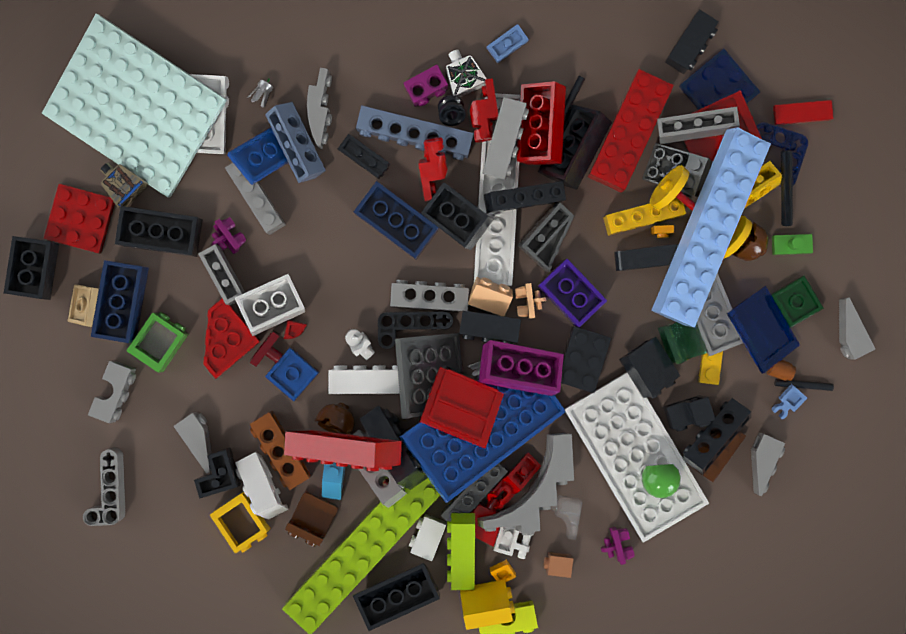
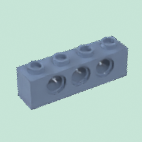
(295, 142)

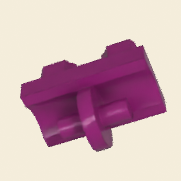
(223, 228)
(622, 553)

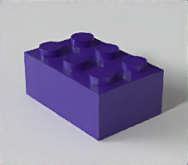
(572, 293)

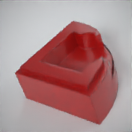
(294, 329)

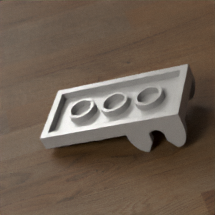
(715, 324)

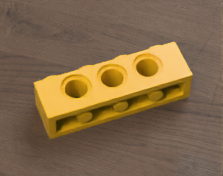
(766, 181)
(642, 216)

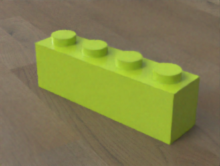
(462, 551)

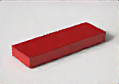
(803, 112)

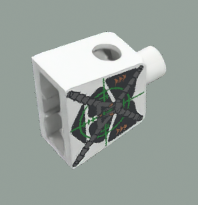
(463, 74)

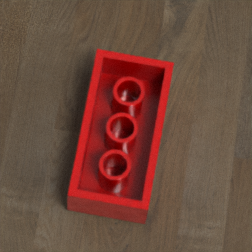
(544, 125)

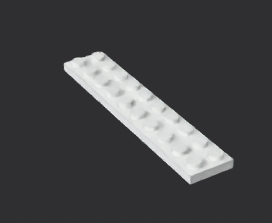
(496, 246)

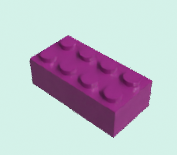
(521, 368)

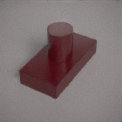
(267, 350)

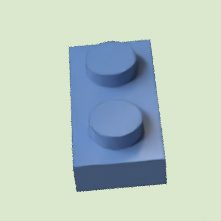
(507, 43)

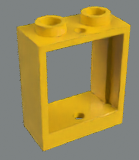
(260, 521)

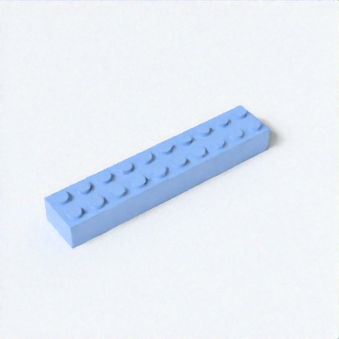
(711, 226)

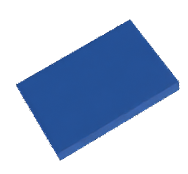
(258, 156)

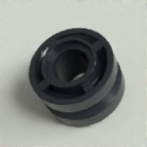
(451, 110)

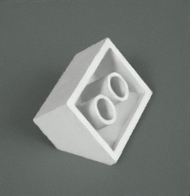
(270, 304)

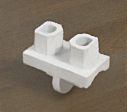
(359, 343)

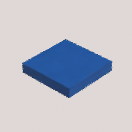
(292, 374)

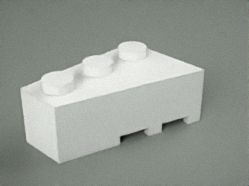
(259, 486)

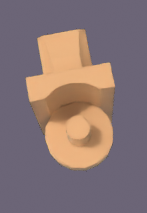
(526, 292)

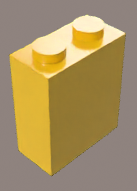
(487, 605)

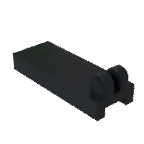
(364, 156)

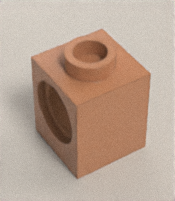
(558, 564)

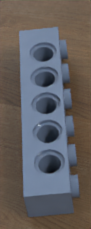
(369, 115)

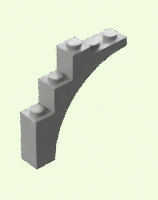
(555, 470)

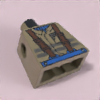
(122, 184)

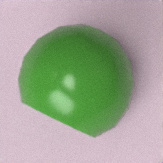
(661, 480)

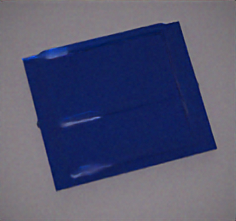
(763, 329)

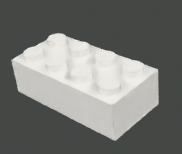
(363, 380)

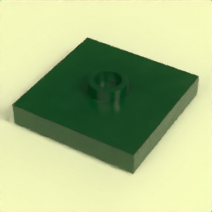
(797, 301)

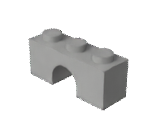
(120, 377)

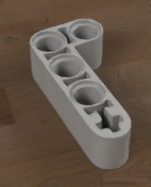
(108, 485)

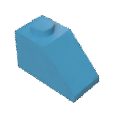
(332, 481)

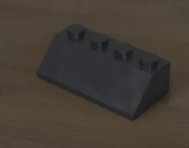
(581, 140)
(396, 596)

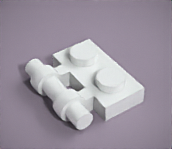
(506, 542)

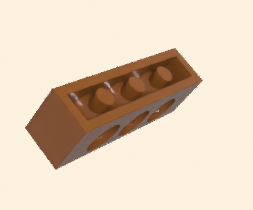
(270, 422)

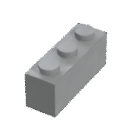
(222, 274)

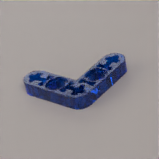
(788, 144)

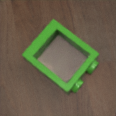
(158, 341)

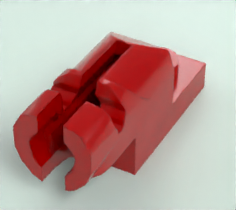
(484, 112)
(433, 166)
(514, 480)

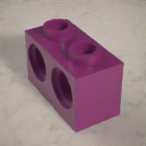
(423, 81)

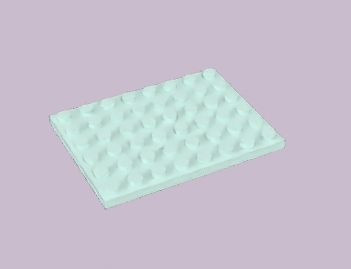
(133, 105)

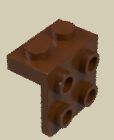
(311, 519)

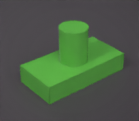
(792, 244)

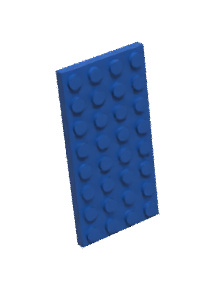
(456, 464)

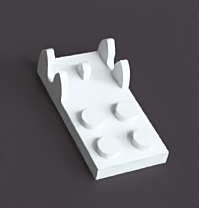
(216, 138)

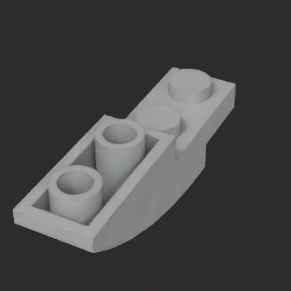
(318, 115)

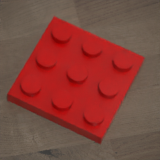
(79, 218)

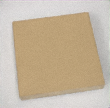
(83, 305)

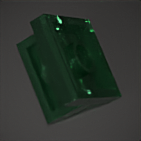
(682, 342)

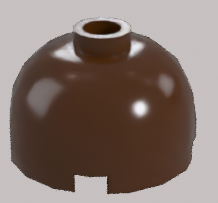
(754, 245)
(336, 418)

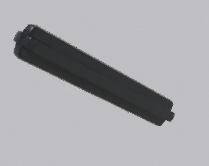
(786, 188)

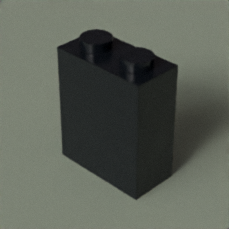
(650, 368)

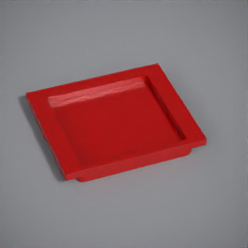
(709, 146)
(462, 407)

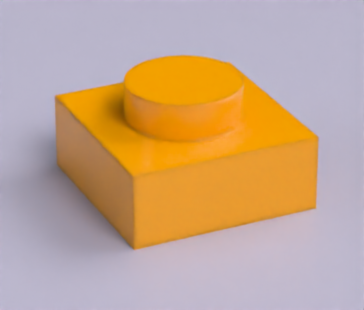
(662, 231)
(503, 571)

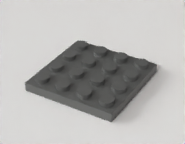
(418, 365)

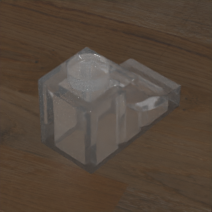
(569, 510)

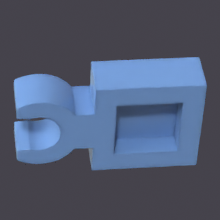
(791, 399)

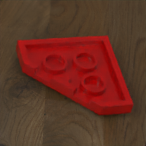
(226, 339)

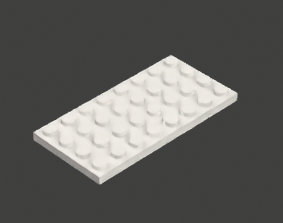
(623, 440)

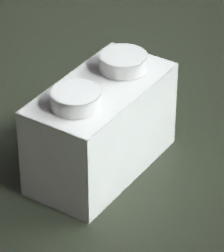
(428, 537)

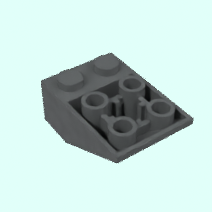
(665, 159)

